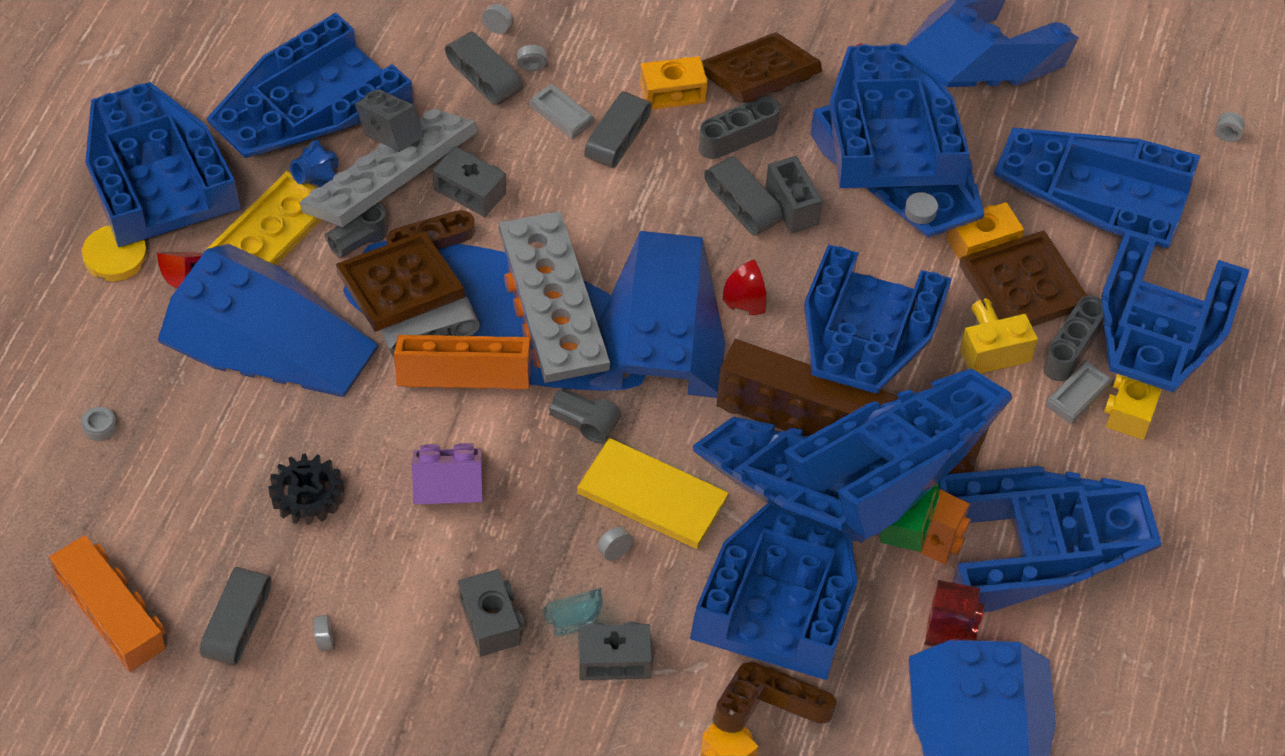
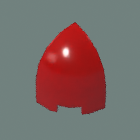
(176, 265)
(746, 289)

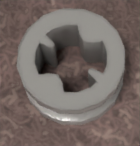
(1233, 120)

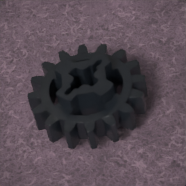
(306, 489)

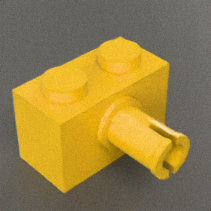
(997, 342)

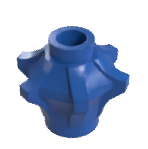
(314, 165)

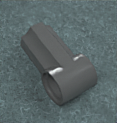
(367, 227)
(592, 418)

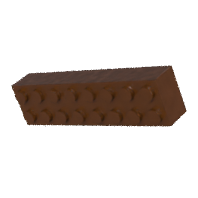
(787, 395)

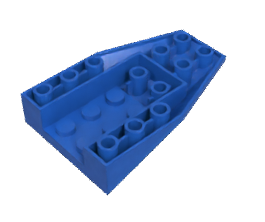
(304, 90)
(894, 123)
(154, 164)
(865, 326)
(779, 593)

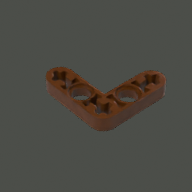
(448, 220)
(767, 686)

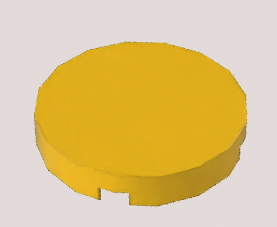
(107, 260)

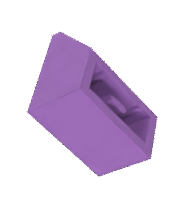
(447, 474)

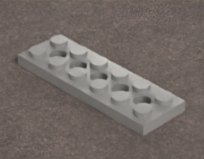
(386, 170)
(541, 310)

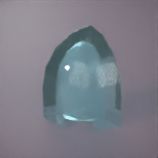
(573, 611)

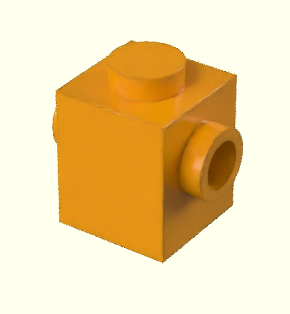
(722, 743)

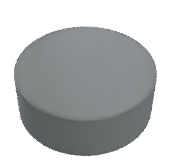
(497, 18)
(532, 58)
(921, 208)
(98, 423)
(615, 543)
(323, 633)

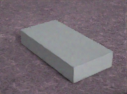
(561, 111)
(1078, 392)

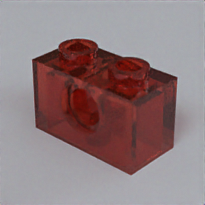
(954, 613)

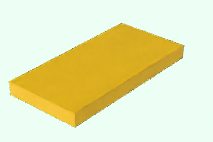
(272, 222)
(653, 493)

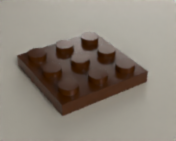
(761, 67)
(1024, 279)
(400, 281)

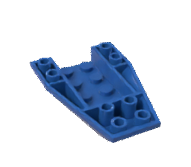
(1102, 179)

